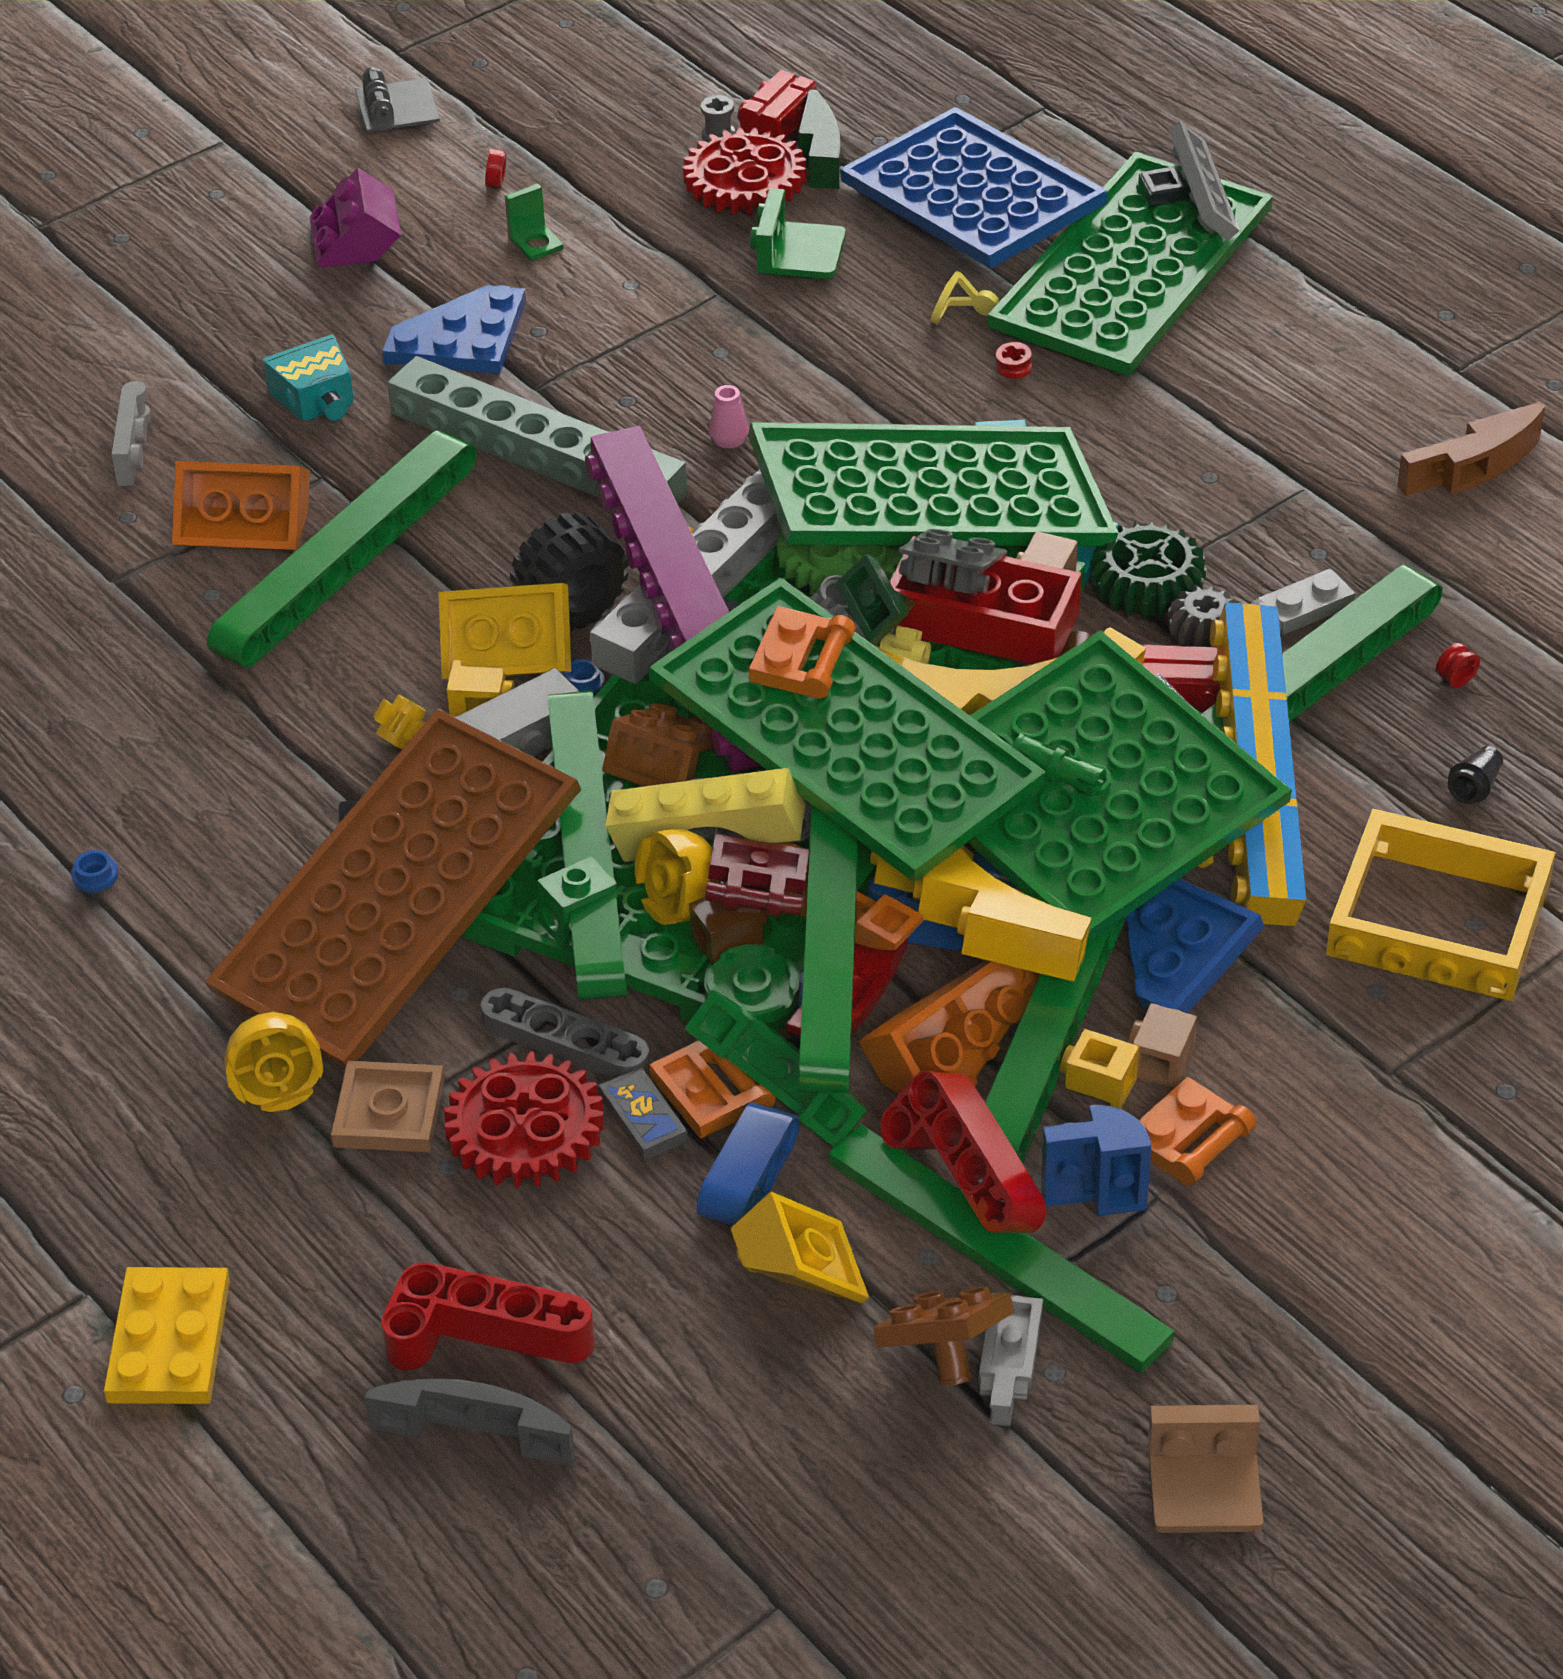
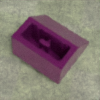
(355, 222)

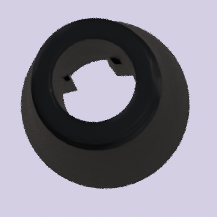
(1475, 775)

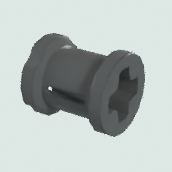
(717, 115)

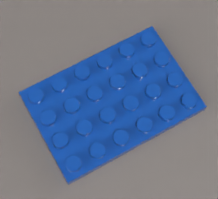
(973, 187)

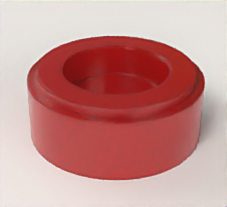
(495, 168)

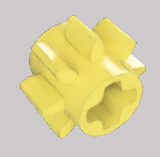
(907, 644)

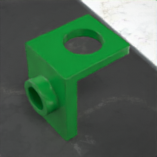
(527, 222)
(568, 891)

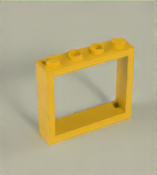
(1454, 853)

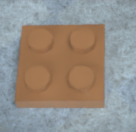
(388, 1106)

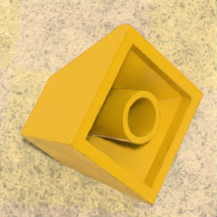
(798, 1248)

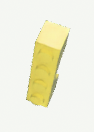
(753, 804)

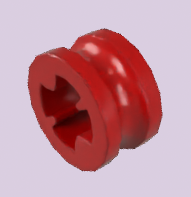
(1013, 351)
(1457, 665)

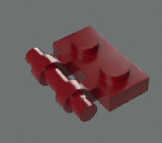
(757, 865)

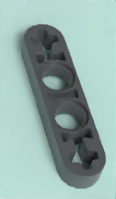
(561, 1040)

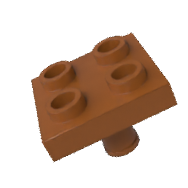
(946, 1325)

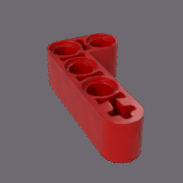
(950, 1116)
(482, 1310)

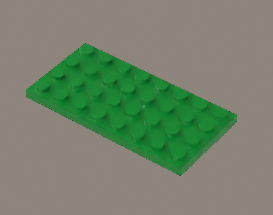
(1123, 272)
(902, 479)
(871, 755)

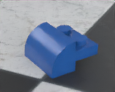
(1097, 1162)

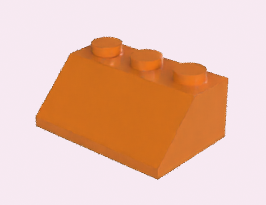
(239, 505)

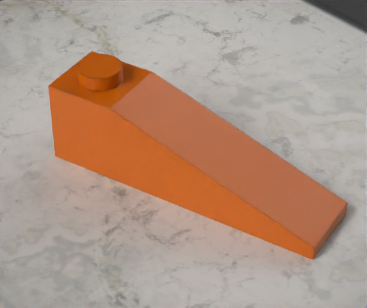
(952, 1027)

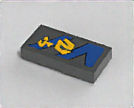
(643, 1113)

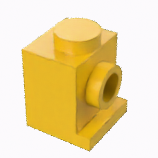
(474, 686)
(1101, 1067)

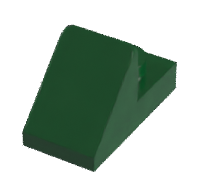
(873, 599)

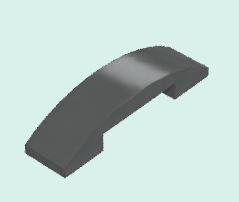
(472, 1405)

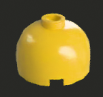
(674, 873)
(273, 1061)

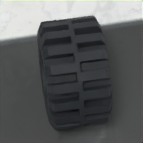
(577, 554)

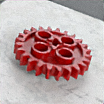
(742, 169)
(524, 1119)

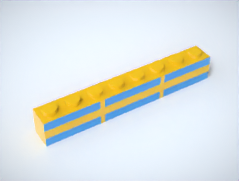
(1256, 718)

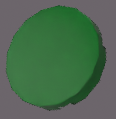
(756, 980)

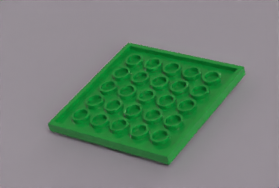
(1168, 793)

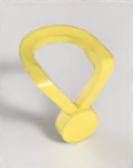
(982, 301)

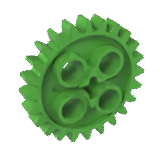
(816, 562)

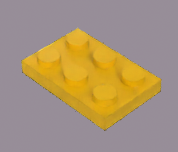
(506, 628)
(167, 1336)

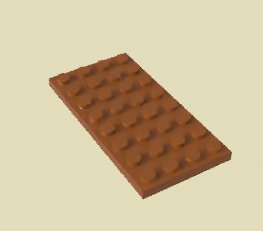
(394, 885)

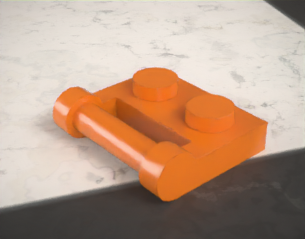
(787, 648)
(700, 1093)
(1182, 1119)

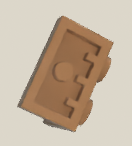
(1205, 1468)

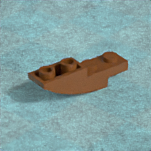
(1472, 459)

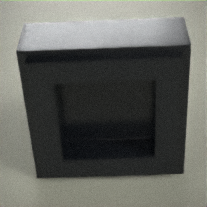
(1162, 186)

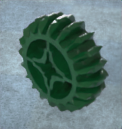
(1146, 569)

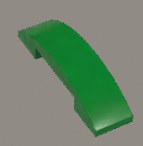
(773, 1064)

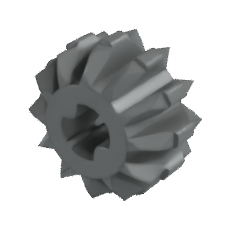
(1193, 614)

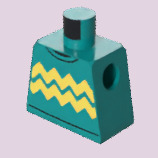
(311, 379)

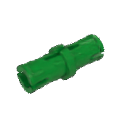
(1061, 765)

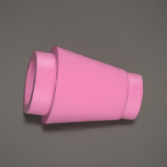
(728, 420)

